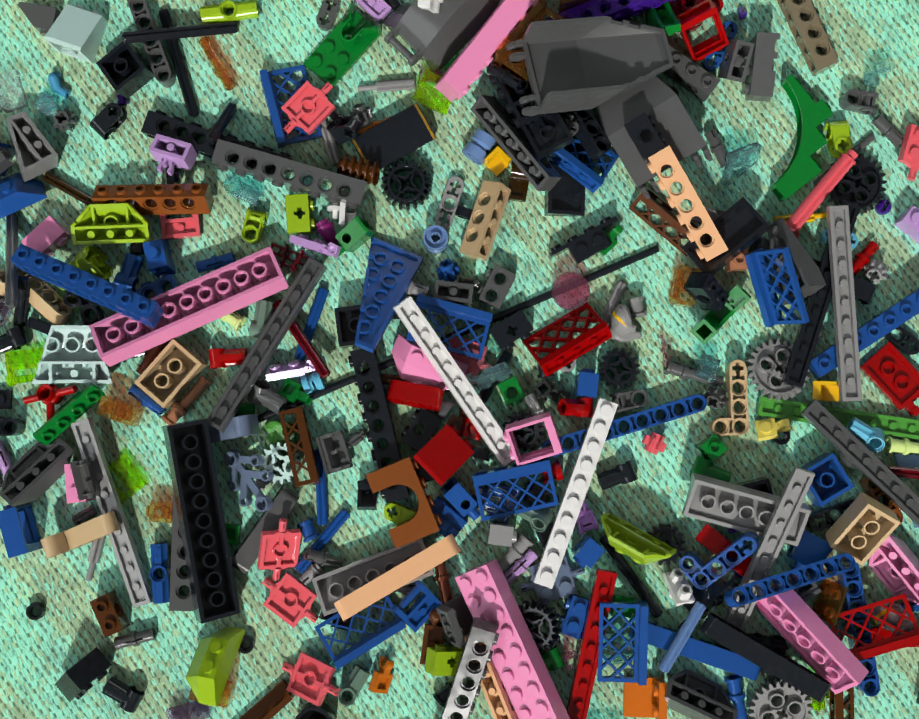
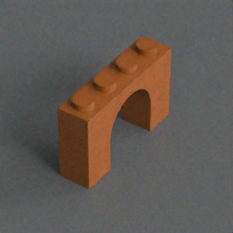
(405, 473)

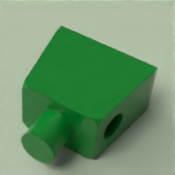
(358, 230)

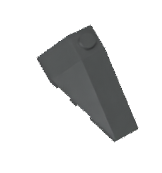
(807, 271)

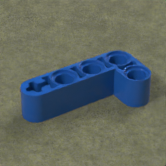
(721, 557)

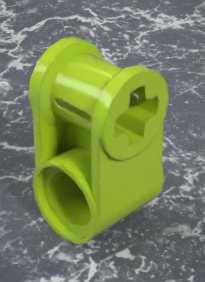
(838, 136)
(255, 222)
(404, 513)

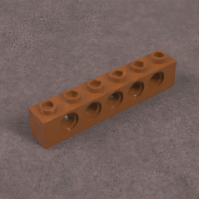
(159, 198)

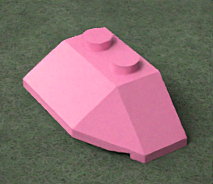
(415, 366)
(897, 568)

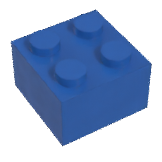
(829, 479)

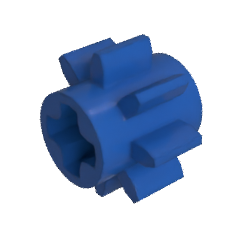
(448, 270)

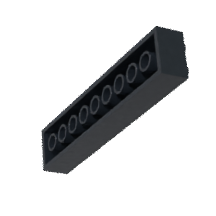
(201, 520)

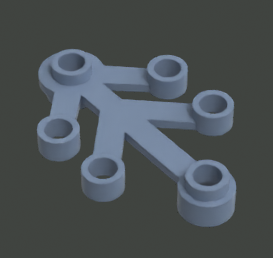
(235, 461)

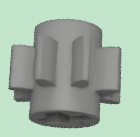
(878, 266)

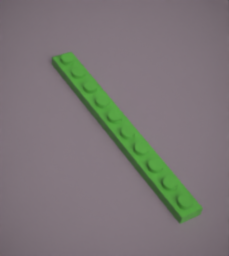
(791, 410)

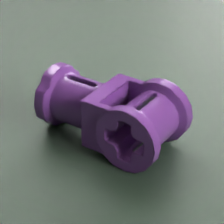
(586, 516)

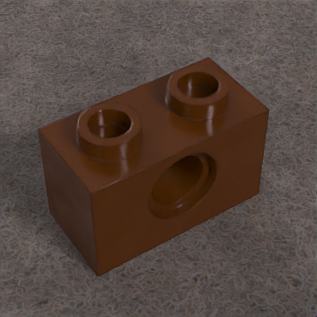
(109, 613)

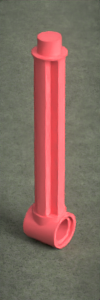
(821, 191)

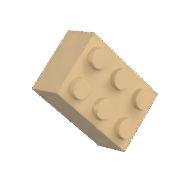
(170, 373)
(862, 528)

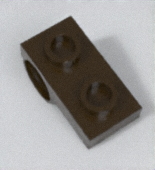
(518, 185)

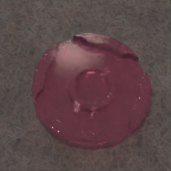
(570, 290)

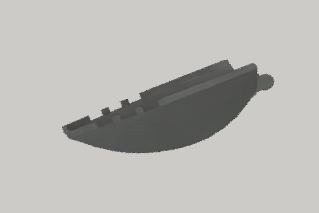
(437, 35)

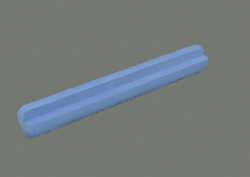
(682, 637)

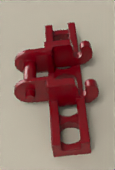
(297, 261)

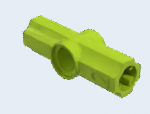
(217, 13)

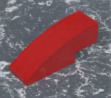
(716, 542)

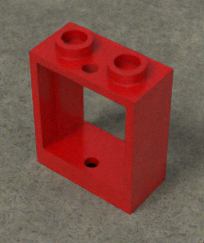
(696, 15)

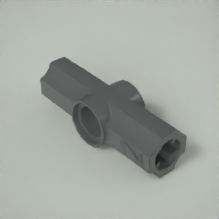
(263, 395)

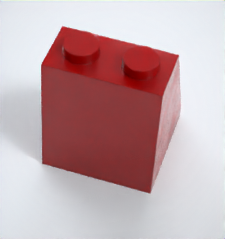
(444, 454)

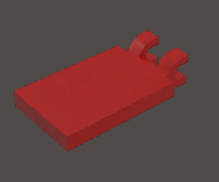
(894, 377)

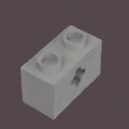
(501, 534)

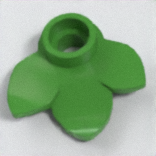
(276, 434)

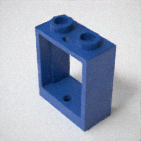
(19, 530)

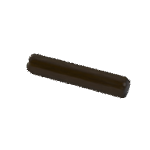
(68, 188)

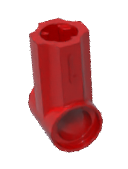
(222, 358)
(576, 407)

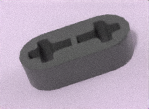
(332, 14)

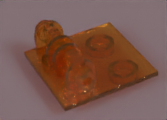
(829, 601)

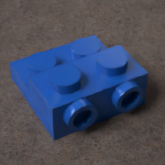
(575, 616)

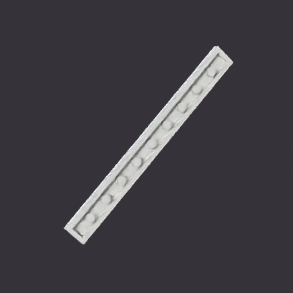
(453, 378)
(575, 493)

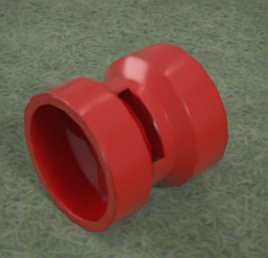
(556, 472)

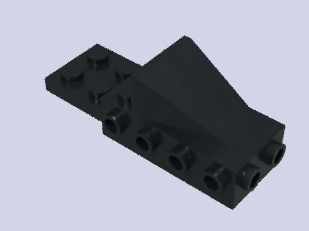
(544, 131)

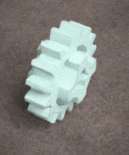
(276, 457)

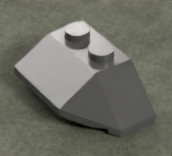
(35, 472)
(698, 697)

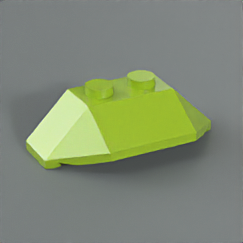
(110, 224)
(633, 541)
(213, 664)

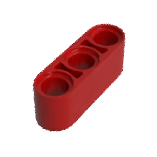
(415, 395)

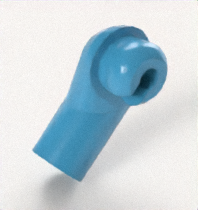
(54, 81)

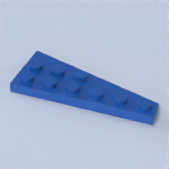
(385, 284)

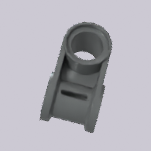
(863, 101)
(627, 400)

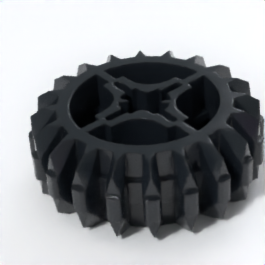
(392, 175)
(547, 639)

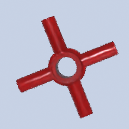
(51, 396)

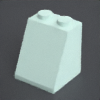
(77, 32)

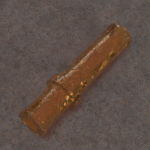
(221, 70)

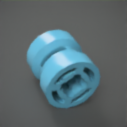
(312, 382)

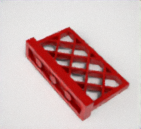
(574, 347)
(885, 644)

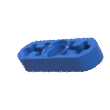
(718, 60)

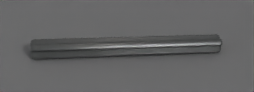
(11, 270)

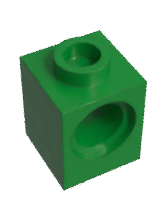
(512, 382)
(711, 447)

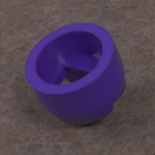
(887, 209)

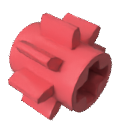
(654, 443)

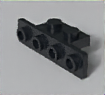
(587, 244)
(711, 596)

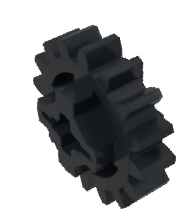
(621, 357)
(523, 438)
(666, 536)

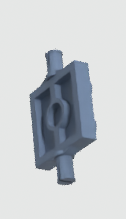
(562, 586)

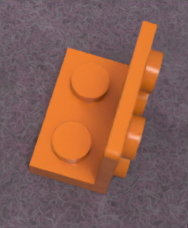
(645, 700)

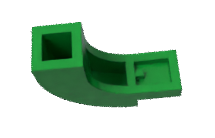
(712, 321)

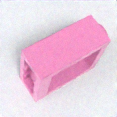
(554, 449)

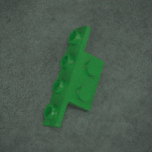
(68, 414)

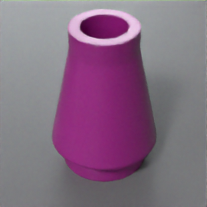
(327, 230)

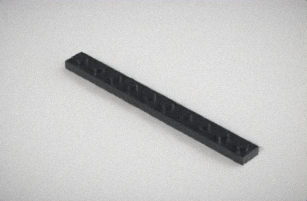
(816, 309)

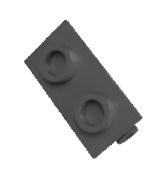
(84, 479)

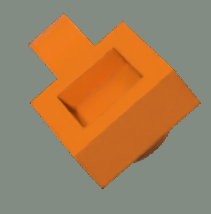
(382, 679)

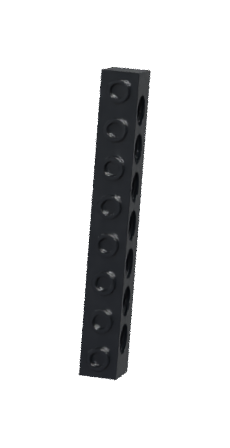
(157, 120)
(388, 432)

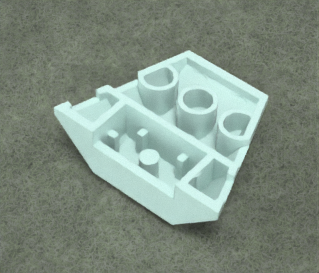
(71, 358)

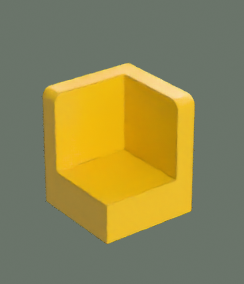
(497, 161)
(825, 391)

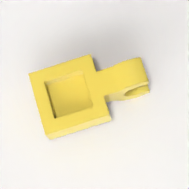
(768, 429)

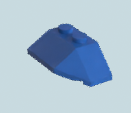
(18, 195)

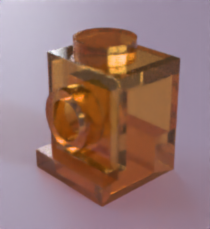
(165, 507)

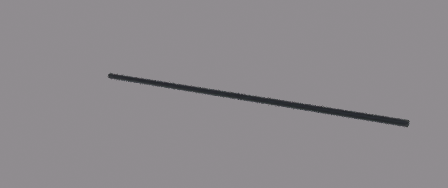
(496, 317)

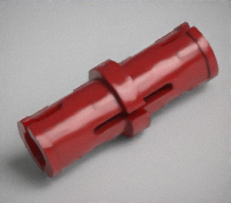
(863, 257)

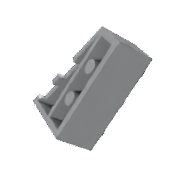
(30, 147)

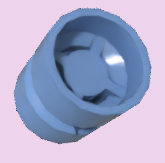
(480, 145)
(435, 239)

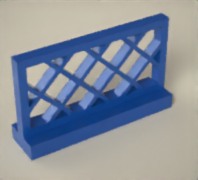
(274, 104)
(579, 171)
(766, 289)
(458, 312)
(511, 472)
(640, 642)
(365, 644)

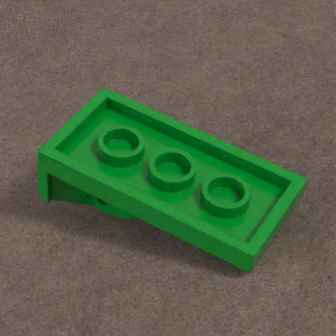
(342, 47)

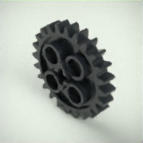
(861, 169)

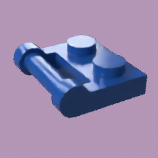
(420, 610)

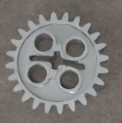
(762, 377)
(779, 707)

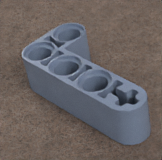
(238, 427)

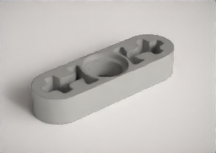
(449, 188)

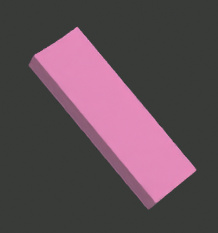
(812, 640)

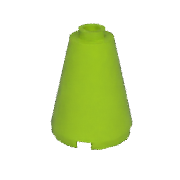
(92, 261)

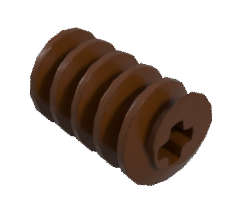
(359, 170)

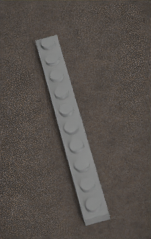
(844, 303)
(109, 501)
(772, 539)

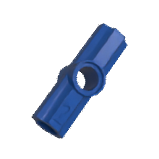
(129, 272)
(161, 560)

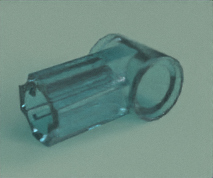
(243, 192)

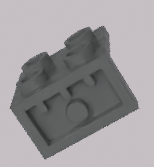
(455, 620)

